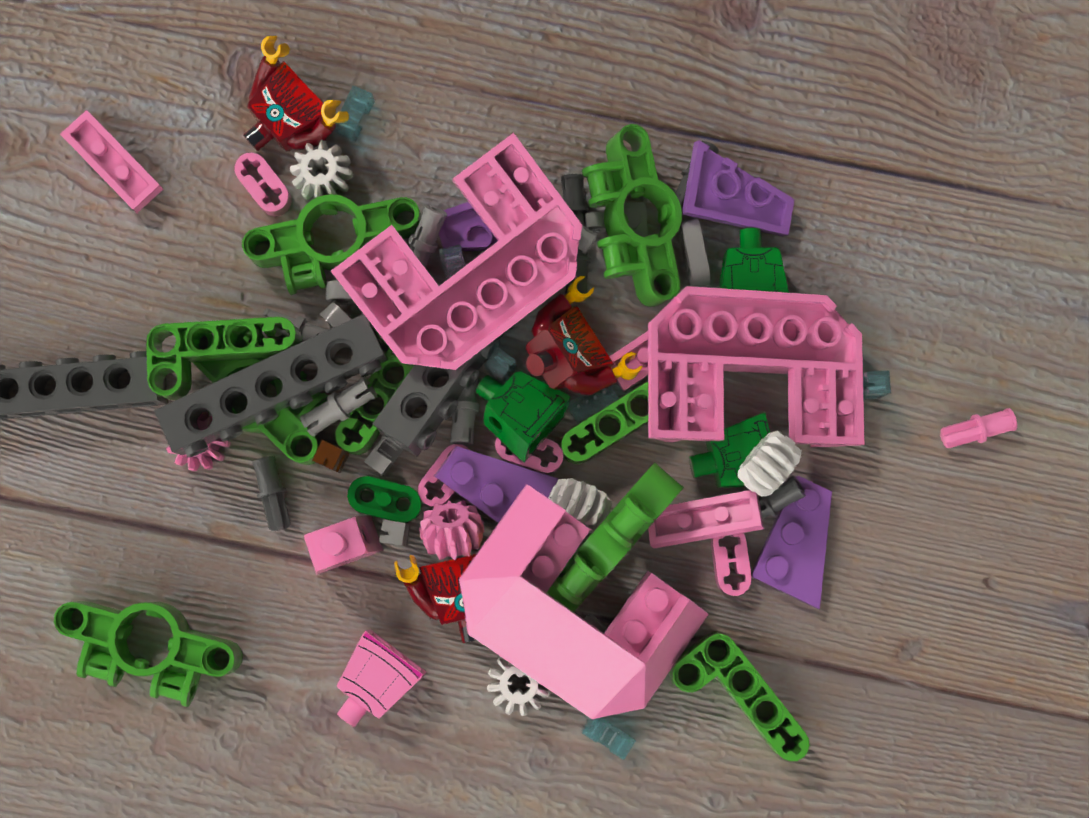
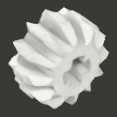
(321, 159)
(769, 463)
(581, 501)
(516, 696)

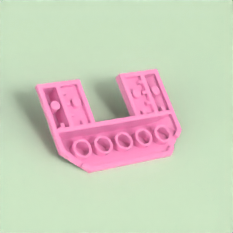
(491, 293)
(754, 332)
(543, 638)

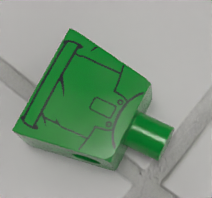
(753, 265)
(522, 411)
(727, 455)

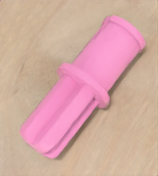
(978, 428)

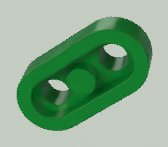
(385, 499)

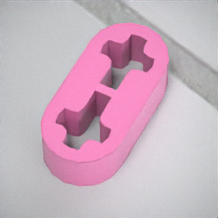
(269, 179)
(533, 462)
(429, 477)
(741, 564)

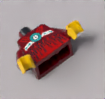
(287, 106)
(569, 350)
(438, 590)

